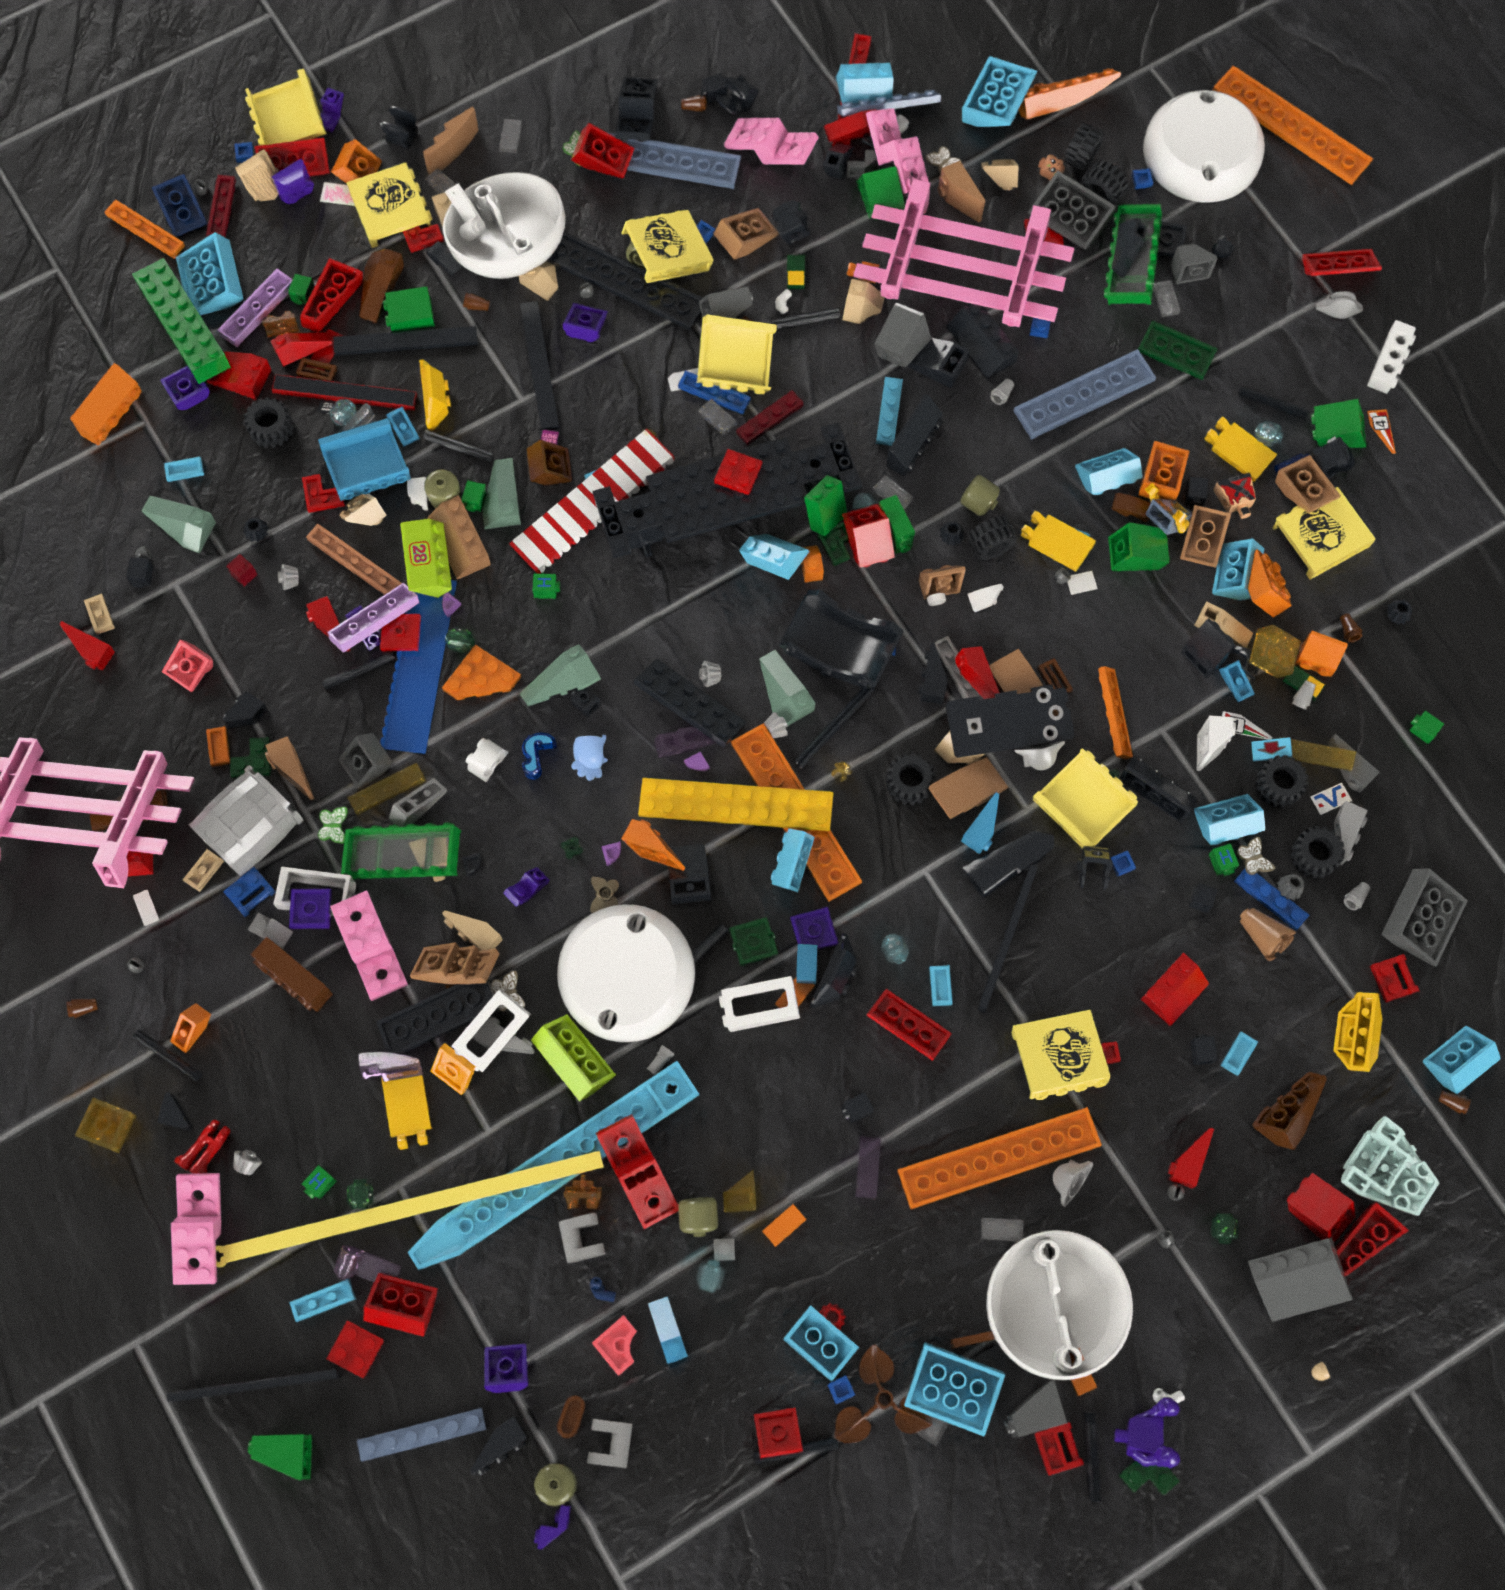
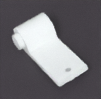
(473, 225)

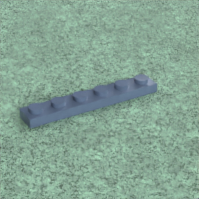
(896, 101)
(421, 1434)

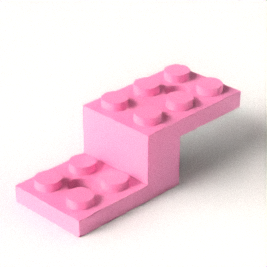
(771, 141)
(893, 149)
(369, 945)
(196, 1228)

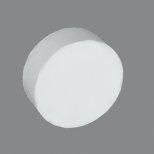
(936, 599)

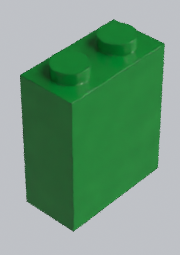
(408, 309)
(825, 505)
(900, 526)

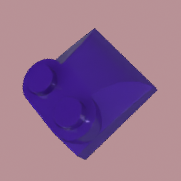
(293, 182)
(584, 322)
(185, 389)
(506, 1368)

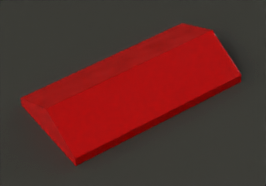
(311, 151)
(1340, 262)
(909, 1024)

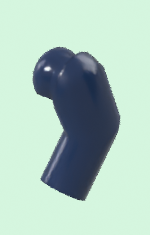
(599, 1290)

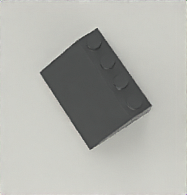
(1075, 210)
(1425, 916)
(1300, 1279)

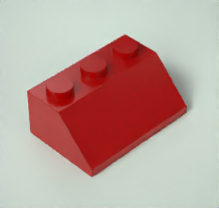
(1176, 989)
(400, 1304)

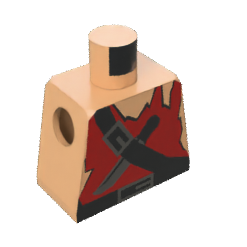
(1236, 494)

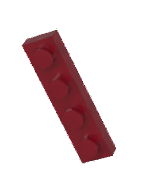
(221, 205)
(769, 417)

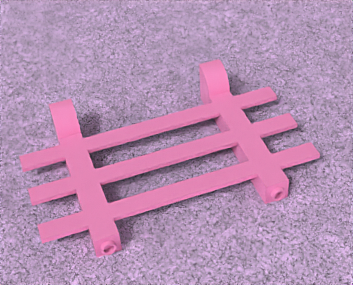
(1022, 276)
(128, 813)

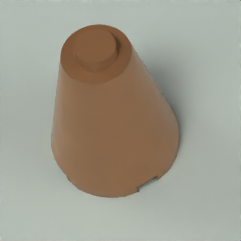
(1266, 932)

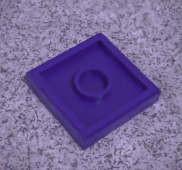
(310, 909)
(815, 928)

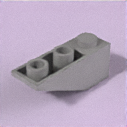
(1347, 825)
(492, 1030)

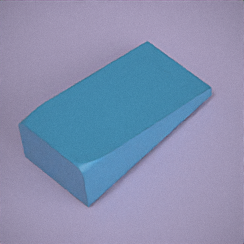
(402, 426)
(1236, 680)
(806, 964)

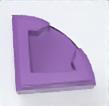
(450, 604)
(697, 762)
(611, 852)

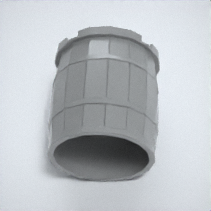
(245, 821)

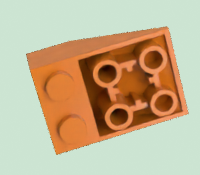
(1267, 585)

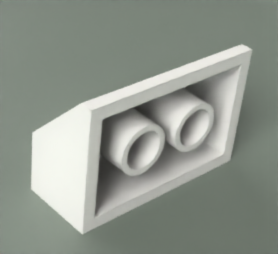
(1213, 739)

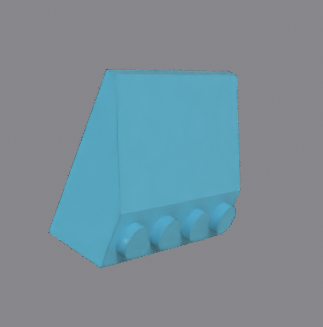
(997, 94)
(210, 275)
(954, 1389)

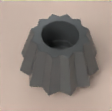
(1291, 886)

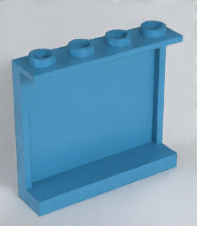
(364, 459)

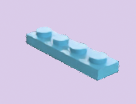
(889, 411)

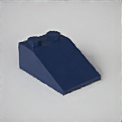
(179, 205)

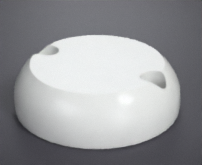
(1204, 146)
(521, 223)
(626, 972)
(1059, 1305)

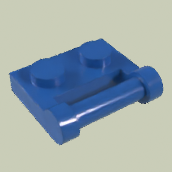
(246, 887)

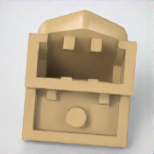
(257, 176)

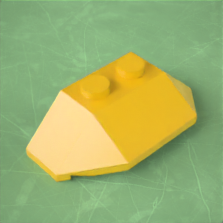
(434, 395)
(1359, 1032)

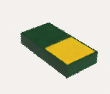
(795, 271)
(1298, 678)

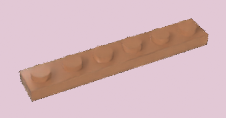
(352, 560)

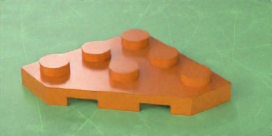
(480, 676)

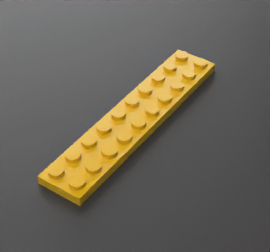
(736, 804)

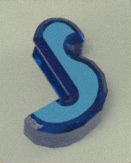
(531, 748)

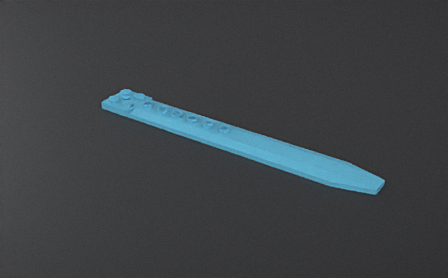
(482, 1217)

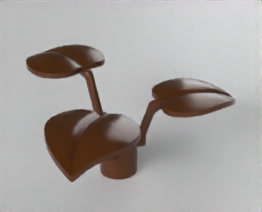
(850, 1422)

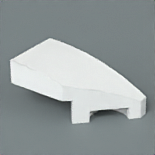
(417, 492)
(984, 597)

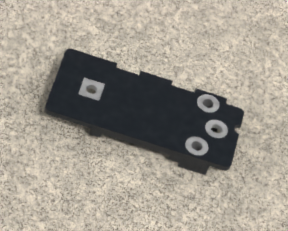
(1009, 721)

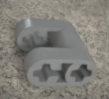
(572, 1241)
(619, 1444)

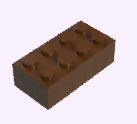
(295, 977)

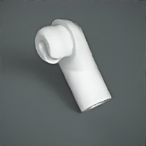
(780, 301)
(1158, 1394)

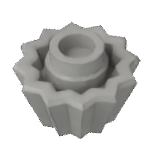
(288, 577)
(710, 673)
(776, 726)
(246, 1162)

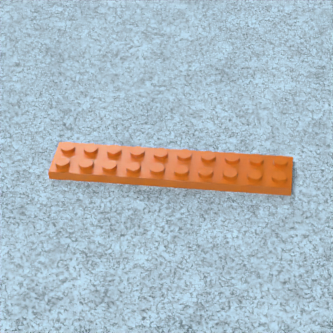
(1295, 126)
(770, 769)
(999, 1158)

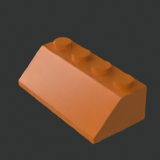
(105, 404)

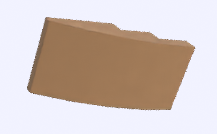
(452, 141)
(1015, 673)
(968, 787)
(454, 965)

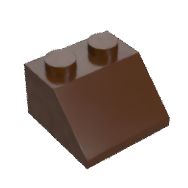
(548, 463)

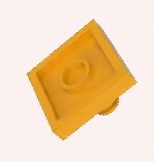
(453, 1069)

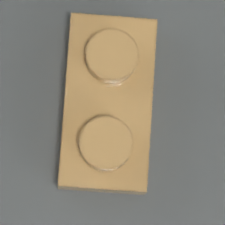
(99, 614)
(203, 870)

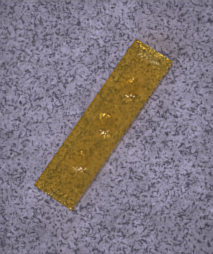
(1323, 755)
(386, 789)

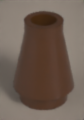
(694, 103)
(475, 302)
(1351, 630)
(79, 1007)
(1456, 1102)

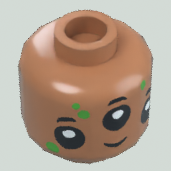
(1050, 165)

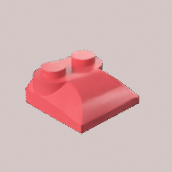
(188, 665)

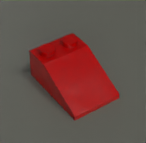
(602, 152)
(245, 376)

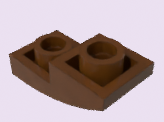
(1132, 505)

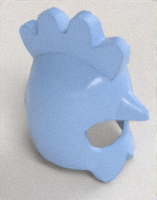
(589, 756)

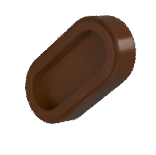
(571, 1416)

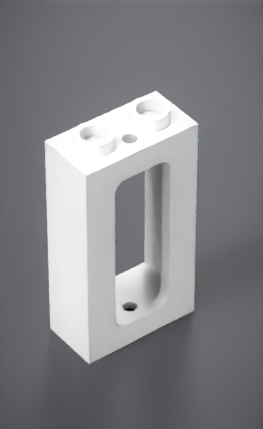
(326, 879)
(499, 998)
(763, 1018)

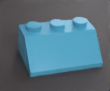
(864, 81)
(1109, 471)
(773, 554)
(1235, 569)
(1230, 819)
(792, 859)
(1462, 1059)
(820, 1343)

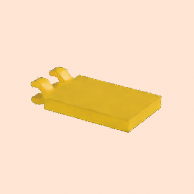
(1240, 449)
(1058, 540)
(407, 1109)

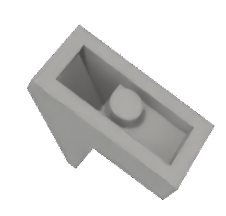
(270, 928)

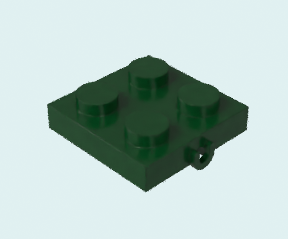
(753, 941)

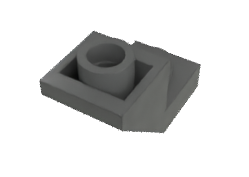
(857, 168)

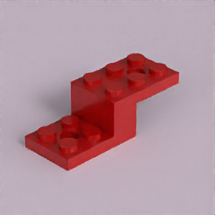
(637, 1171)

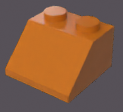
(355, 162)
(1321, 653)

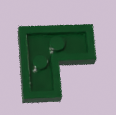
(834, 544)
(256, 759)
(1136, 1475)

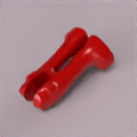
(214, 1144)

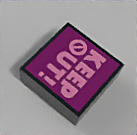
(550, 436)

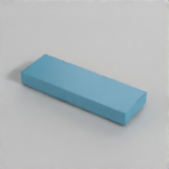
(322, 1300)

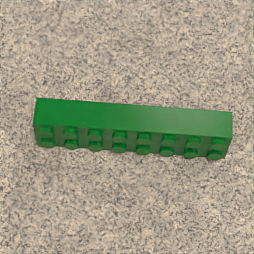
(181, 321)

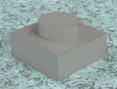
(724, 1249)

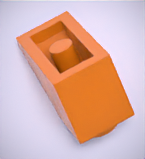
(812, 565)
(189, 1027)

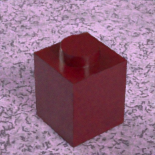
(241, 570)

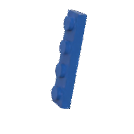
(726, 398)
(1272, 899)

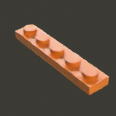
(145, 229)
(1115, 712)

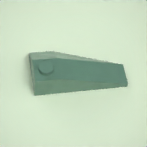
(501, 500)
(181, 521)
(567, 672)
(784, 689)

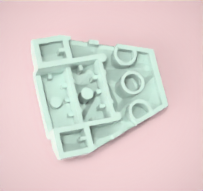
(1389, 1169)

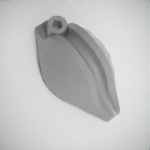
(1340, 305)
(1040, 756)
(1069, 1179)

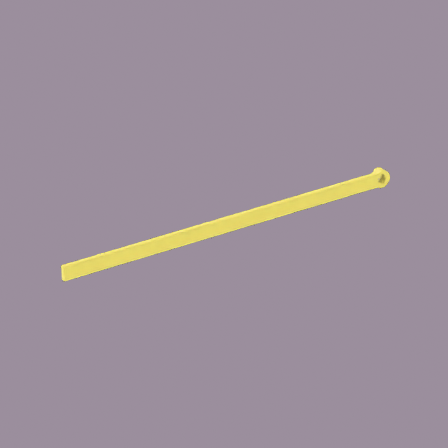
(409, 1207)

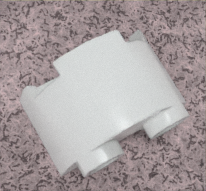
(485, 759)

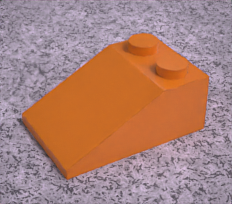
(1164, 470)
(649, 844)

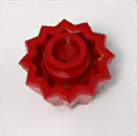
(833, 1315)

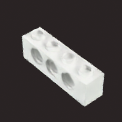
(1380, 378)

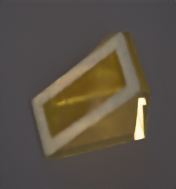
(741, 1196)

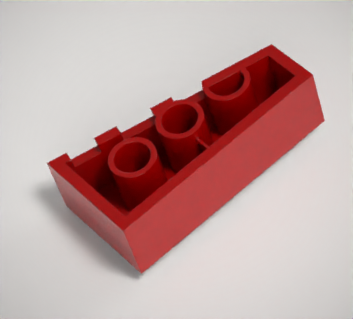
(330, 294)
(1367, 1237)

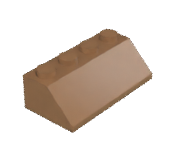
(463, 543)

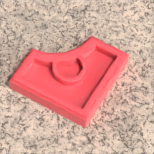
(615, 1345)

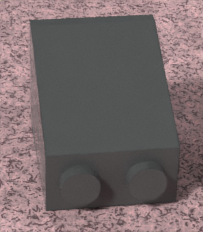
(726, 303)
(902, 335)
(1037, 1412)

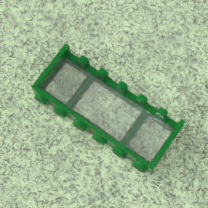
(1139, 280)
(401, 851)

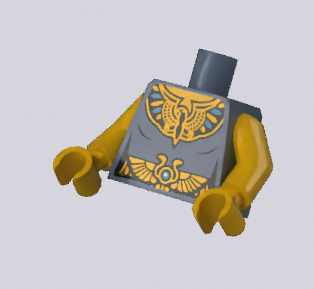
(1167, 514)

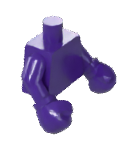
(1146, 1436)

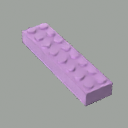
(256, 308)
(373, 617)

